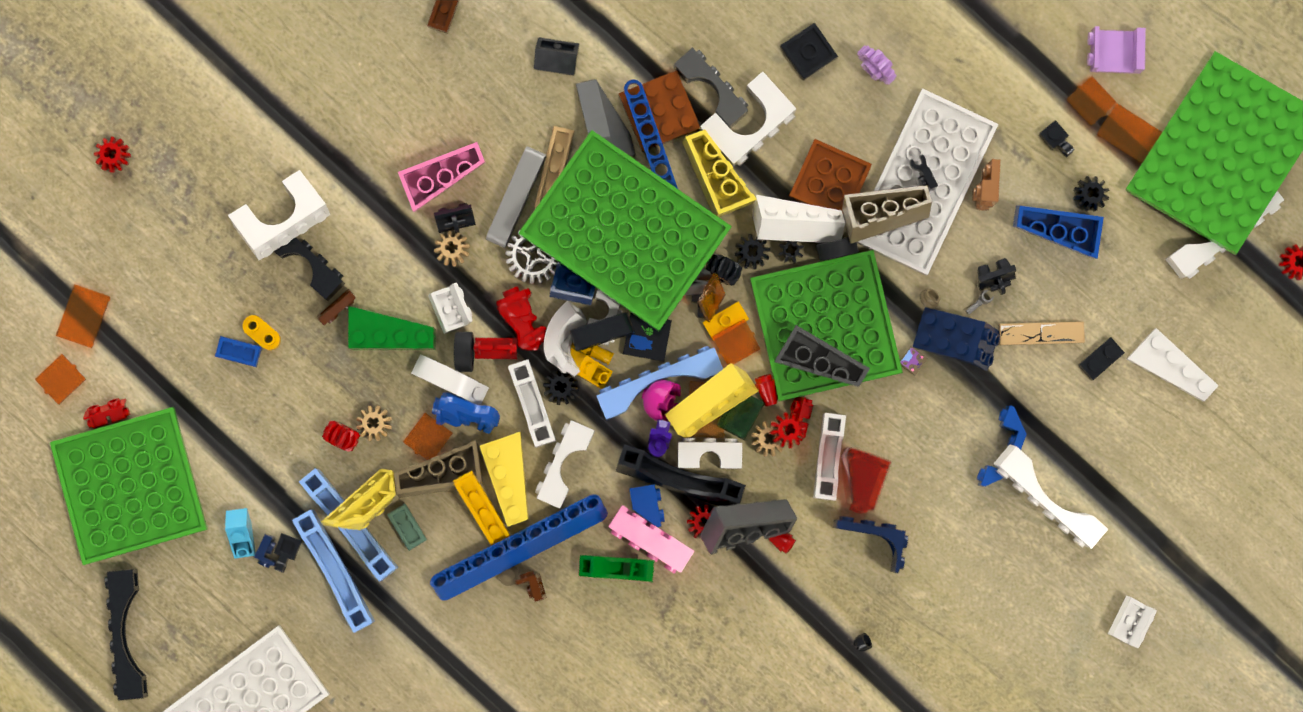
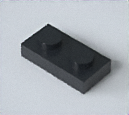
(1101, 358)

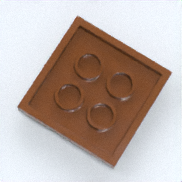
(668, 106)
(829, 176)

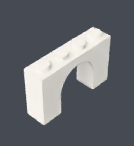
(776, 109)
(265, 238)

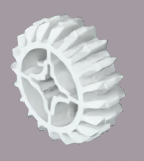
(529, 265)

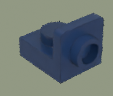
(266, 547)

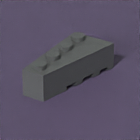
(818, 357)
(747, 523)

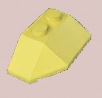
(364, 503)

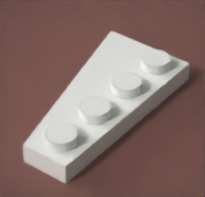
(1165, 360)

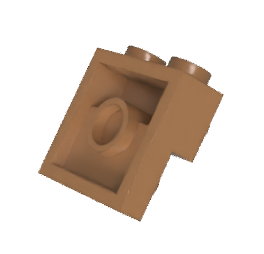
(987, 191)

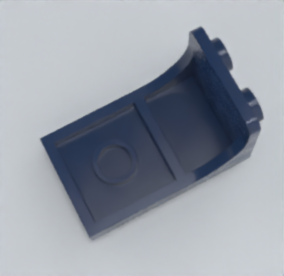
(571, 287)
(957, 337)
(895, 538)

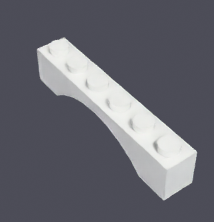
(1191, 256)
(1019, 469)

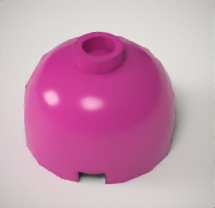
(660, 398)

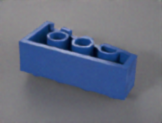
(1067, 229)

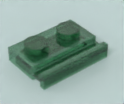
(741, 417)

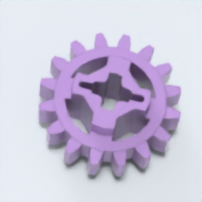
(876, 64)

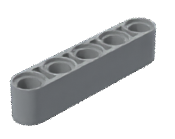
(516, 197)

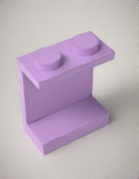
(1116, 51)

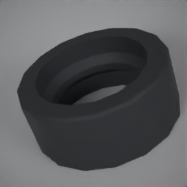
(836, 249)
(464, 351)

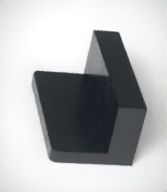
(556, 56)

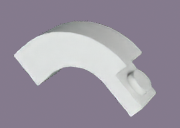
(558, 338)
(449, 380)

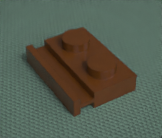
(330, 313)

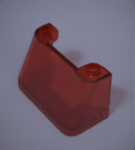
(862, 478)

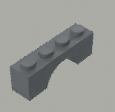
(694, 68)

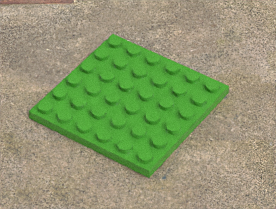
(835, 302)
(128, 486)

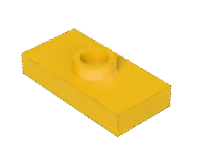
(725, 319)

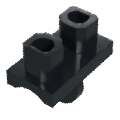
(454, 218)
(997, 279)

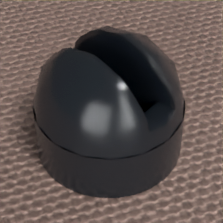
(863, 642)

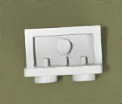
(450, 308)
(1132, 622)

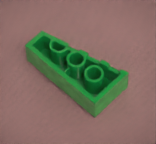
(382, 332)

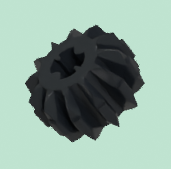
(1089, 185)
(759, 253)
(725, 268)
(564, 380)

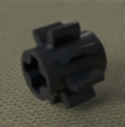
(787, 255)

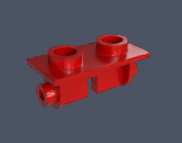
(495, 348)
(802, 408)
(98, 414)

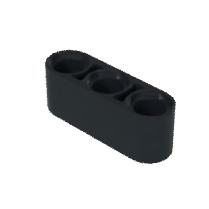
(602, 331)

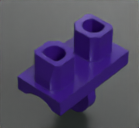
(659, 439)

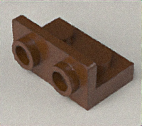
(536, 588)

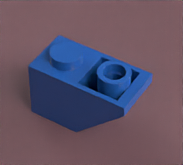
(645, 503)

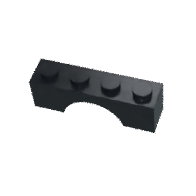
(324, 280)

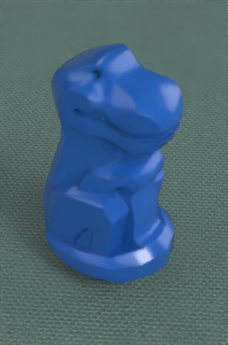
(457, 411)

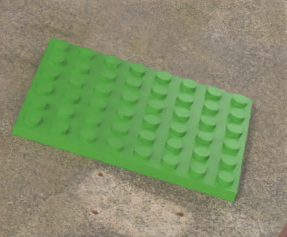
(1223, 153)
(625, 230)

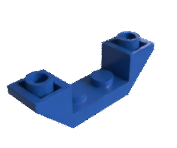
(1010, 421)

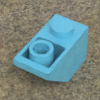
(240, 533)

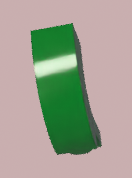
(616, 568)

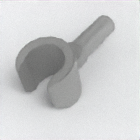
(979, 302)

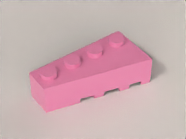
(437, 175)
(650, 538)

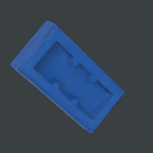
(238, 351)

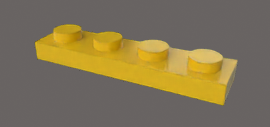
(481, 508)

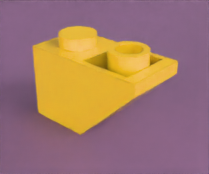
(590, 369)

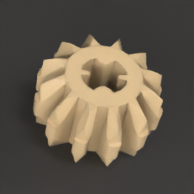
(446, 253)
(374, 415)
(761, 439)

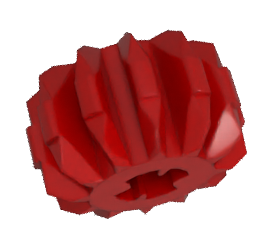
(104, 153)
(1289, 259)
(783, 424)
(341, 436)
(705, 514)

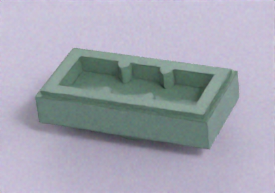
(407, 527)

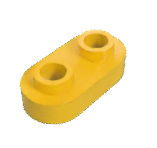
(261, 332)

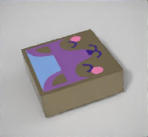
(913, 360)

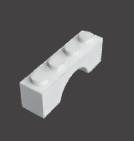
(532, 403)
(575, 439)
(828, 456)

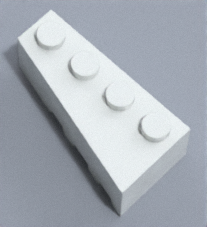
(796, 221)

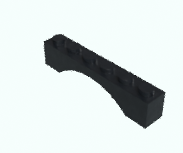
(647, 468)
(130, 679)

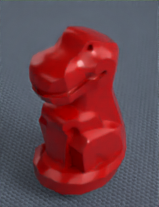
(518, 315)

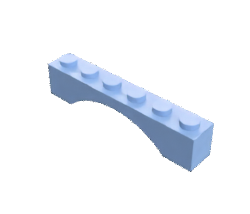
(700, 366)
(362, 540)
(336, 573)

